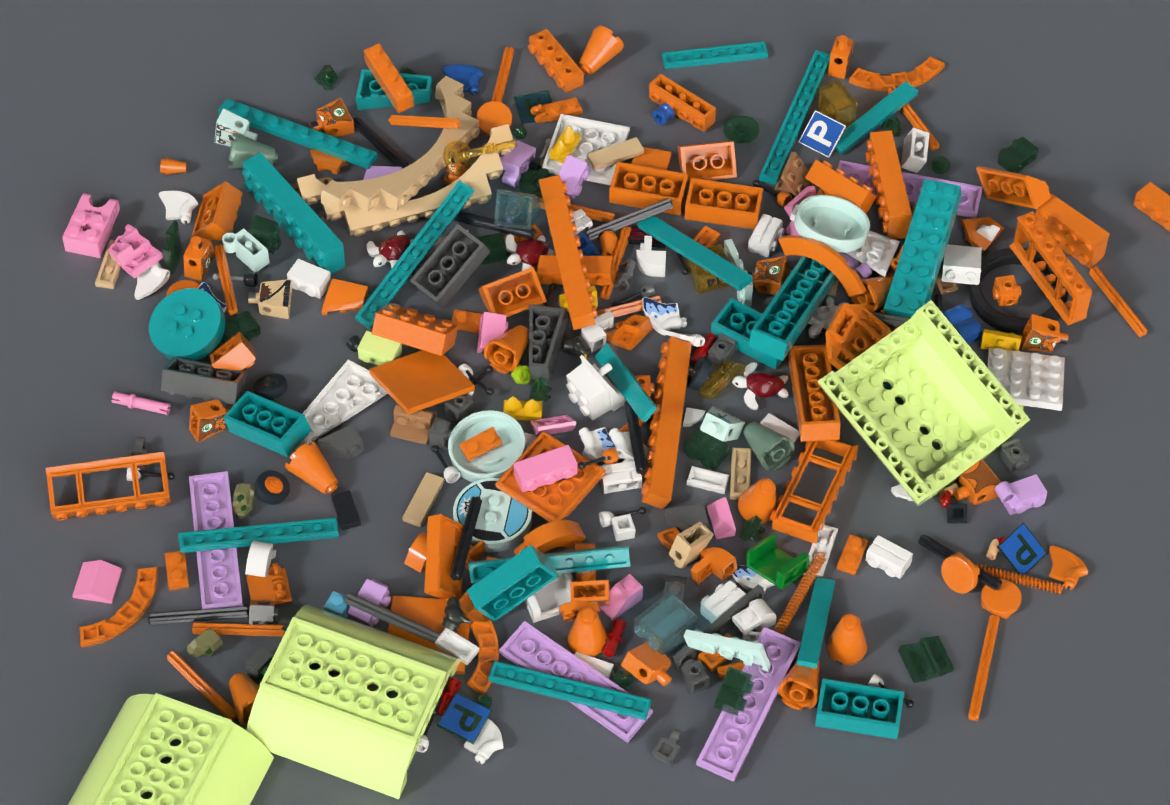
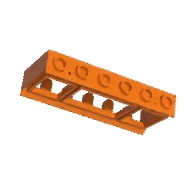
(1031, 228)
(102, 507)
(801, 530)

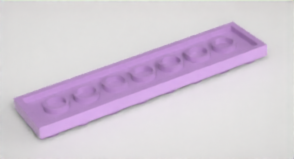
(913, 183)
(216, 568)
(537, 652)
(735, 734)

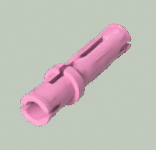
(133, 401)

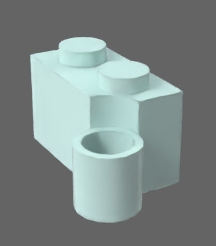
(247, 249)

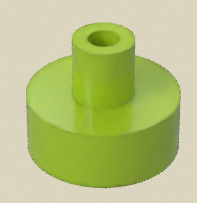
(521, 374)

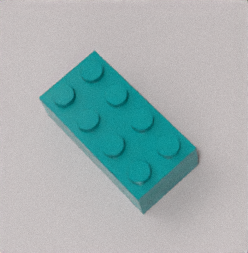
(737, 323)
(267, 423)
(512, 583)
(859, 708)

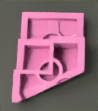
(134, 252)

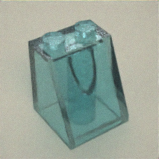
(516, 209)
(665, 624)

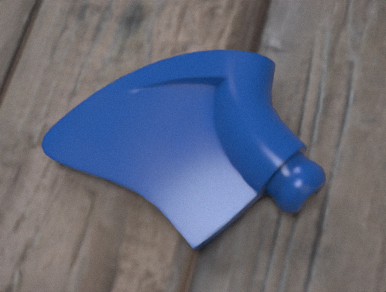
(466, 75)

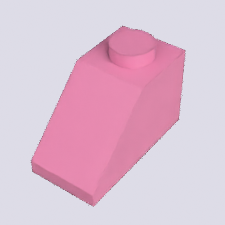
(490, 327)
(623, 597)

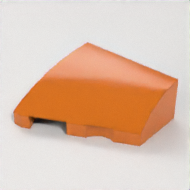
(344, 296)
(629, 332)

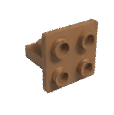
(793, 176)
(412, 426)

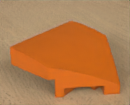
(327, 162)
(974, 238)

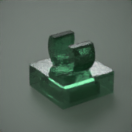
(326, 77)
(539, 390)
(751, 528)

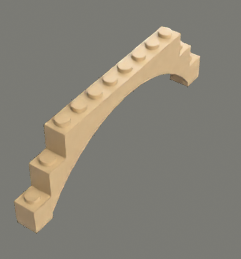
(398, 187)
(361, 221)

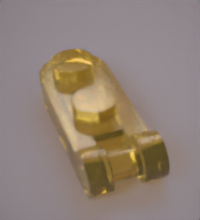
(721, 379)

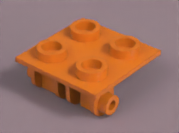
(270, 588)

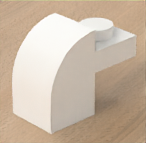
(650, 262)
(594, 335)
(260, 558)
(755, 617)

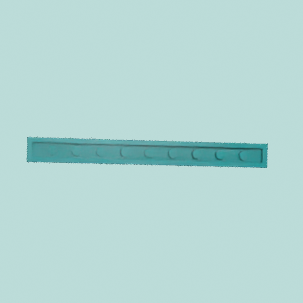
(795, 118)
(301, 134)
(415, 253)

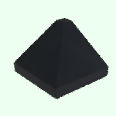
(957, 513)

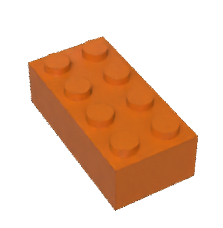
(644, 186)
(723, 203)
(1073, 231)
(415, 329)

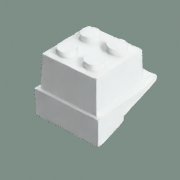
(593, 390)

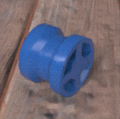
(663, 114)

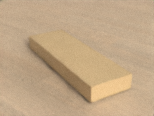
(615, 153)
(108, 271)
(740, 471)
(423, 499)

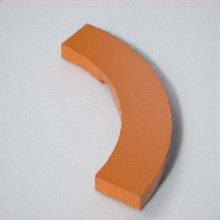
(917, 77)
(826, 256)
(127, 615)
(487, 643)

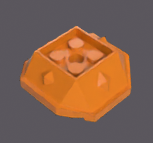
(852, 333)

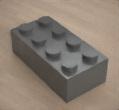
(450, 266)
(203, 381)

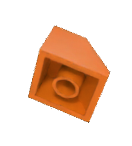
(234, 354)

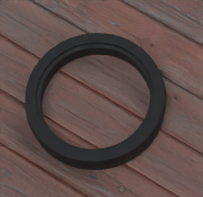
(987, 312)

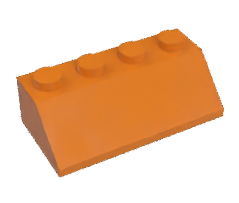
(1013, 188)

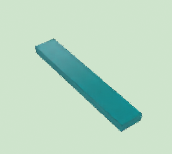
(714, 55)
(875, 117)
(626, 383)
(816, 622)

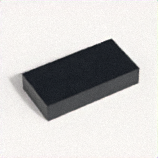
(346, 510)

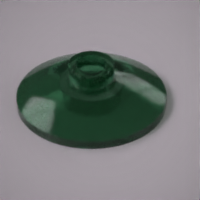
(741, 129)

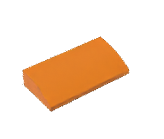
(441, 548)

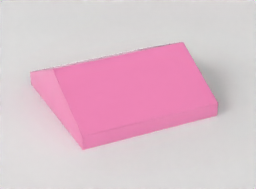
(553, 425)
(97, 581)

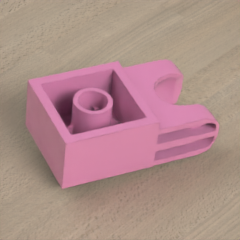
(90, 227)

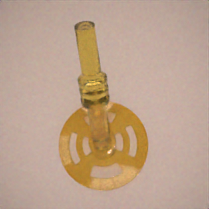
(467, 153)

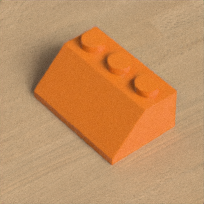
(708, 160)
(217, 212)
(513, 293)

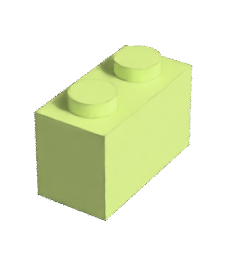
(378, 349)

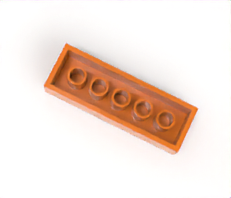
(888, 184)
(815, 411)

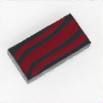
(637, 237)

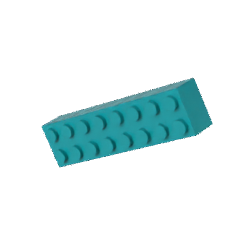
(293, 214)
(923, 248)
(791, 308)

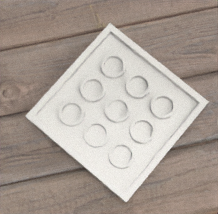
(594, 136)
(1029, 377)

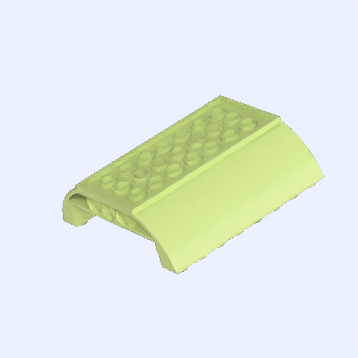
(941, 390)
(337, 720)
(210, 766)

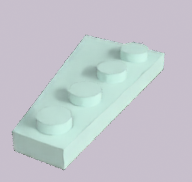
(732, 256)
(727, 647)

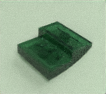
(173, 248)
(926, 659)

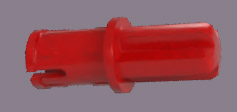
(703, 351)
(614, 638)
(447, 696)

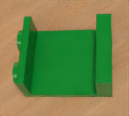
(775, 564)

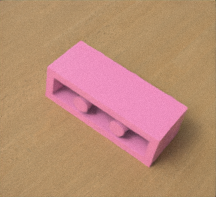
(545, 468)

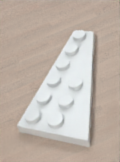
(876, 251)
(341, 398)

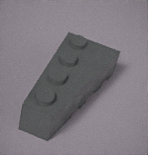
(545, 339)

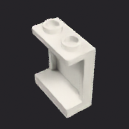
(962, 264)
(548, 599)

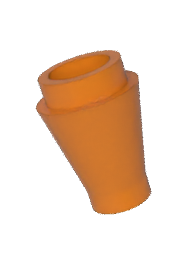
(172, 166)
(608, 242)

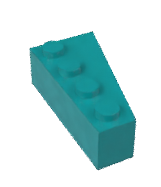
(372, 96)

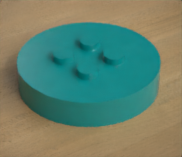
(187, 324)

